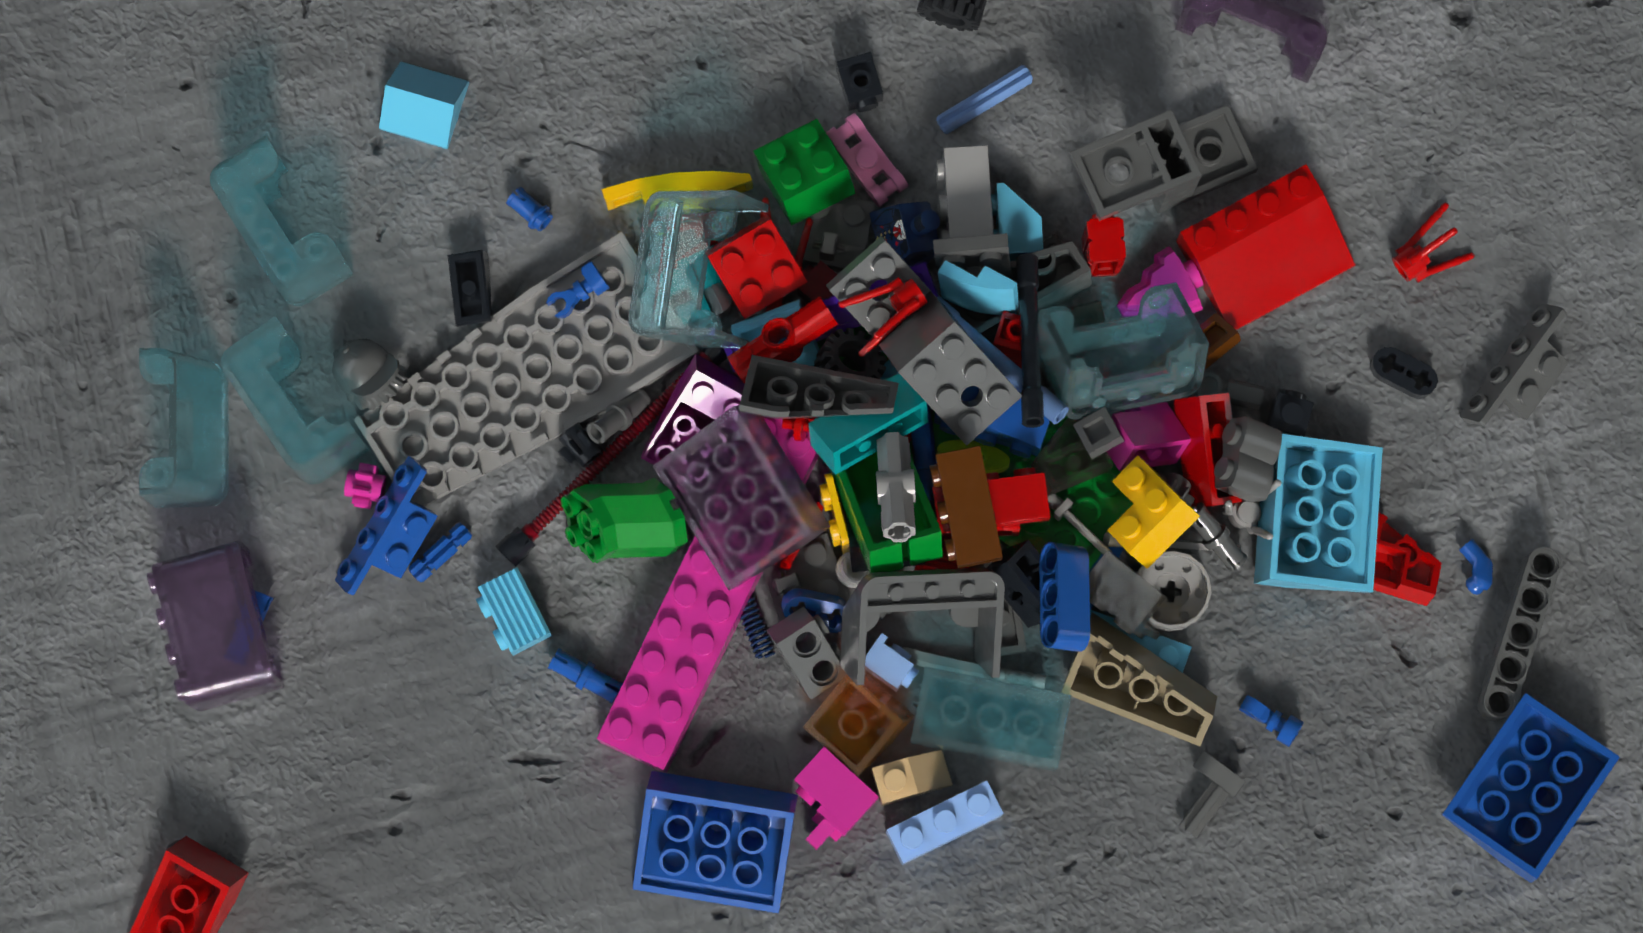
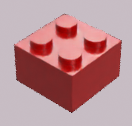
(756, 266)

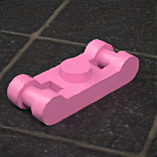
(867, 160)

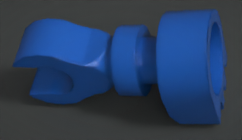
(593, 282)
(1287, 729)

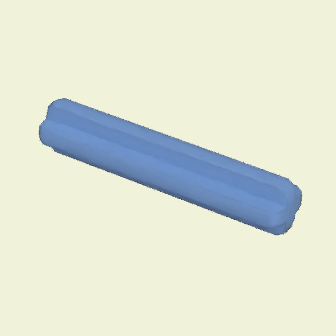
(984, 99)

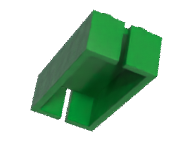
(859, 497)

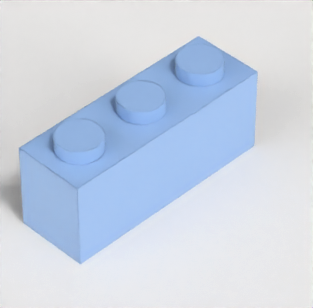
(944, 822)

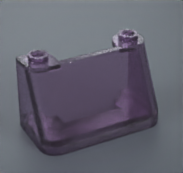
(1297, 21)

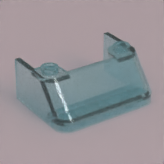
(674, 265)

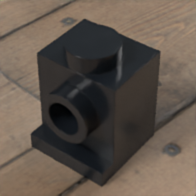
(855, 68)

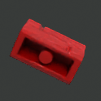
(1104, 246)

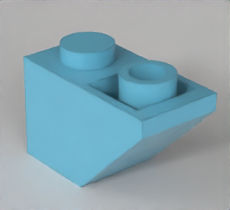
(1017, 220)

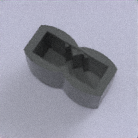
(1247, 459)

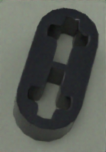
(1408, 365)

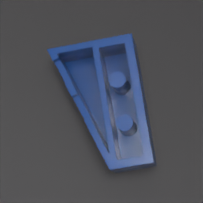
(1006, 429)

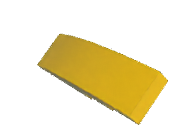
(643, 188)

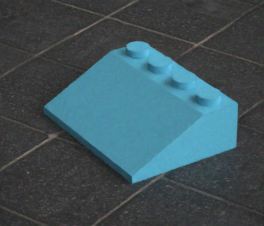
(1321, 517)

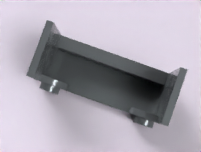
(969, 594)

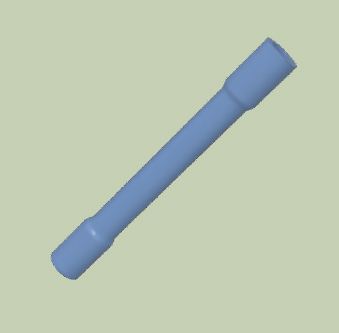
(1054, 408)

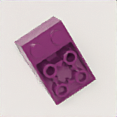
(697, 400)

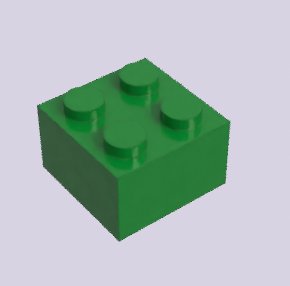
(804, 171)

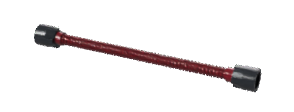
(519, 542)

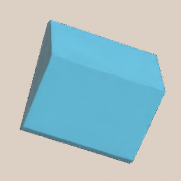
(422, 104)

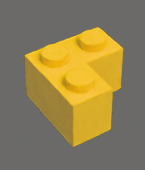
(1154, 518)

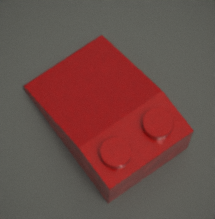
(190, 891)

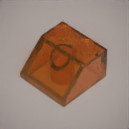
(858, 722)

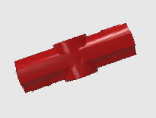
(799, 329)

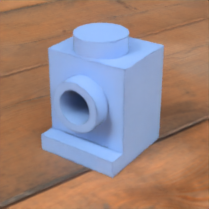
(890, 664)

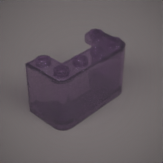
(214, 627)

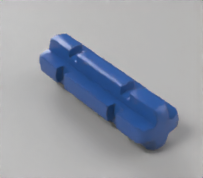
(440, 552)

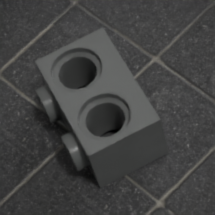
(805, 654)

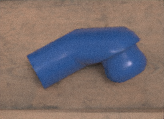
(1481, 567)

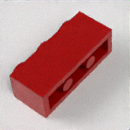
(1204, 422)
(1013, 499)

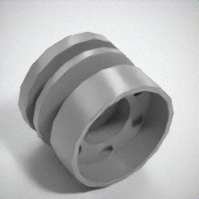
(1188, 578)

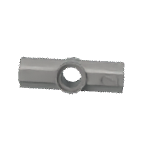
(895, 487)

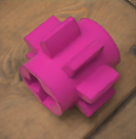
(364, 485)

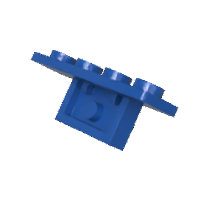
(392, 532)

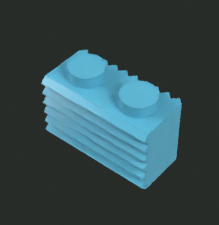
(513, 611)

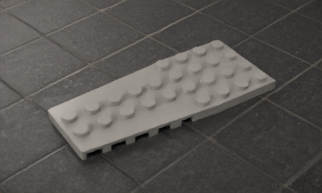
(521, 379)

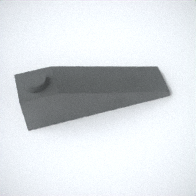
(803, 391)

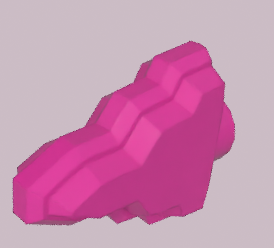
(1165, 270)

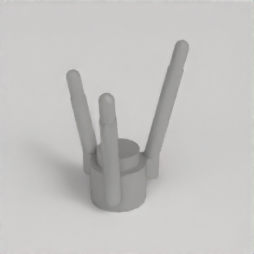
(1247, 514)

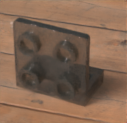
(1124, 595)

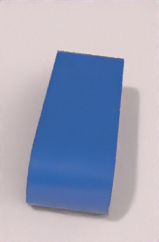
(1064, 597)

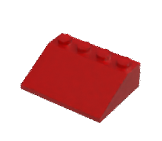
(1267, 248)

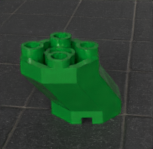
(624, 520)

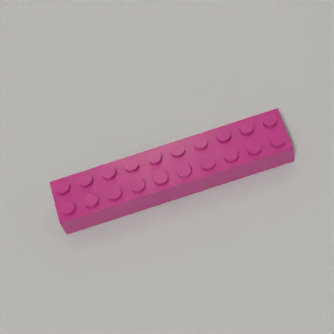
(685, 645)

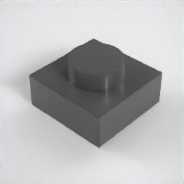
(1098, 432)

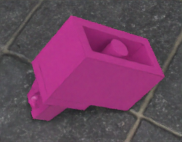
(1150, 433)
(838, 792)

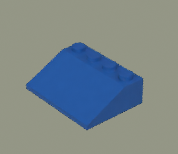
(1530, 788)
(714, 841)

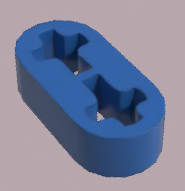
(815, 603)

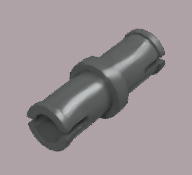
(618, 416)
(1217, 538)

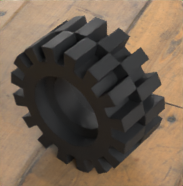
(953, 13)
(848, 345)

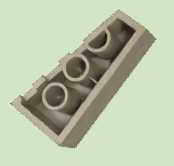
(1138, 685)

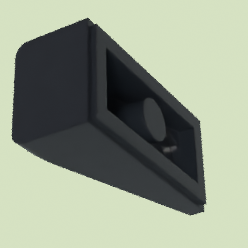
(470, 287)

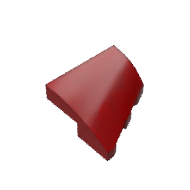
(1403, 567)

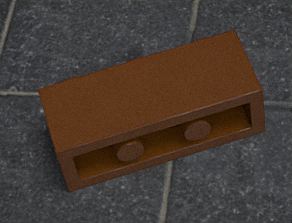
(966, 507)

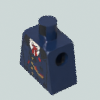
(908, 230)

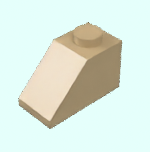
(911, 777)

